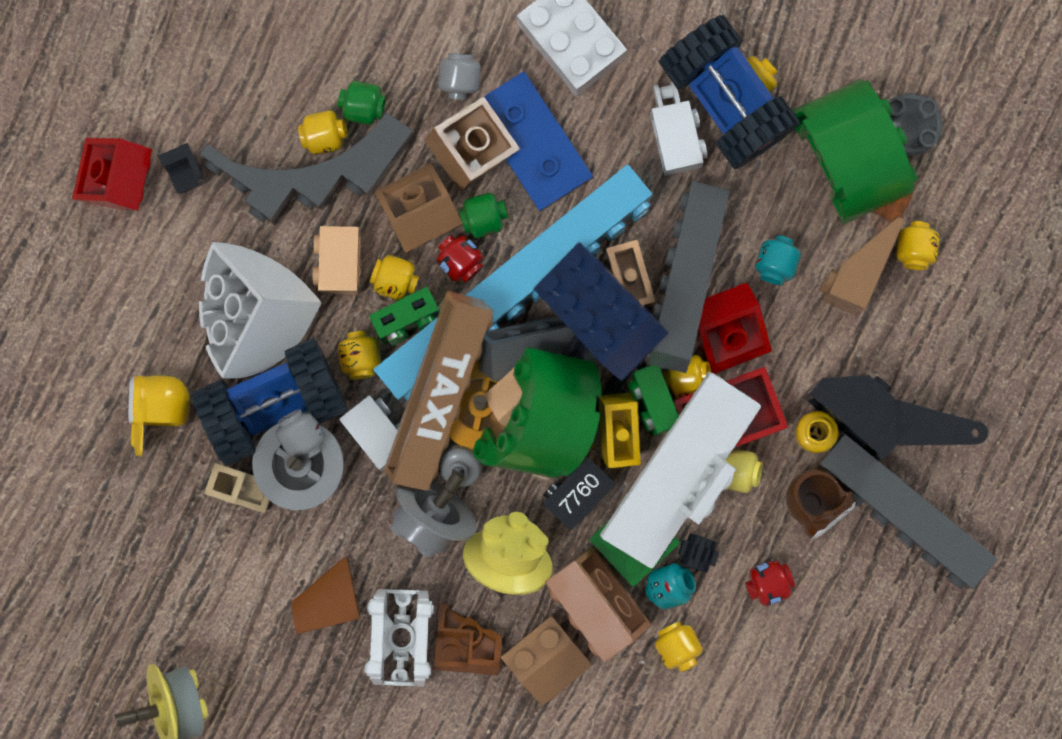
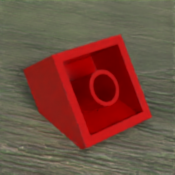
(112, 173)
(732, 329)

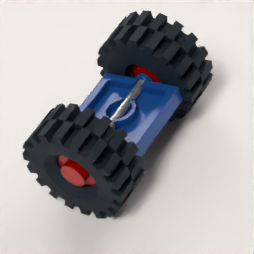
(729, 91)
(266, 398)

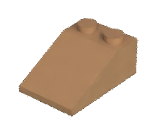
(856, 278)

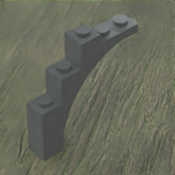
(361, 166)

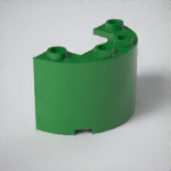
(857, 149)
(552, 420)

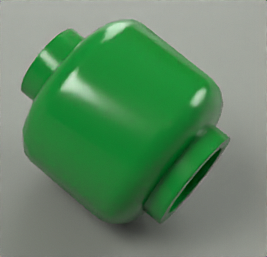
(362, 102)
(483, 215)

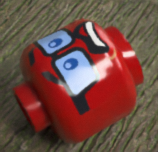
(459, 258)
(770, 582)

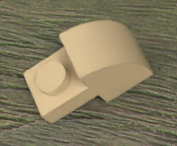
(235, 488)

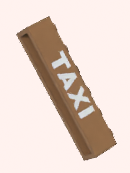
(438, 391)

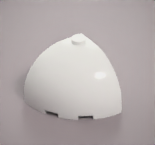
(251, 310)

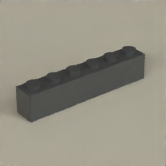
(689, 274)
(908, 513)

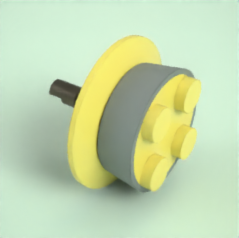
(172, 704)

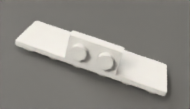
(683, 472)

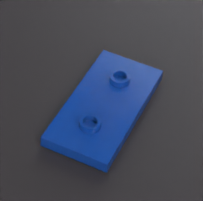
(546, 158)

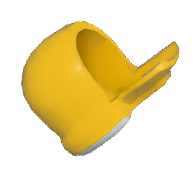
(156, 402)

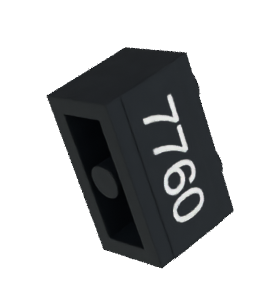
(578, 493)

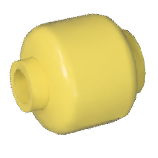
(747, 472)

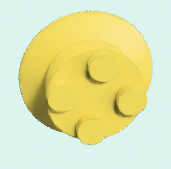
(509, 555)

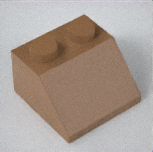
(471, 143)
(418, 207)
(546, 660)

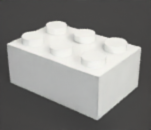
(572, 40)

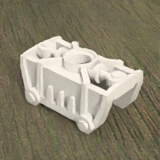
(383, 644)

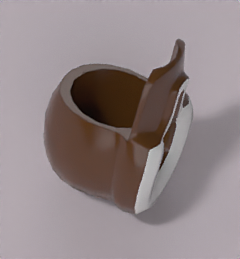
(817, 501)

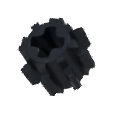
(698, 553)

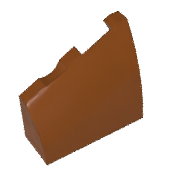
(327, 600)
(465, 645)

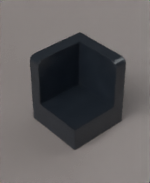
(183, 168)

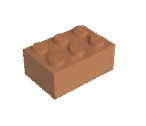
(598, 604)

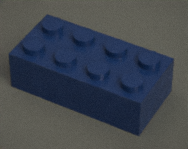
(600, 311)

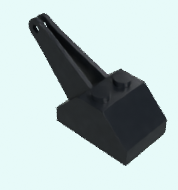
(880, 422)

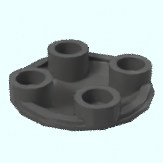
(918, 120)

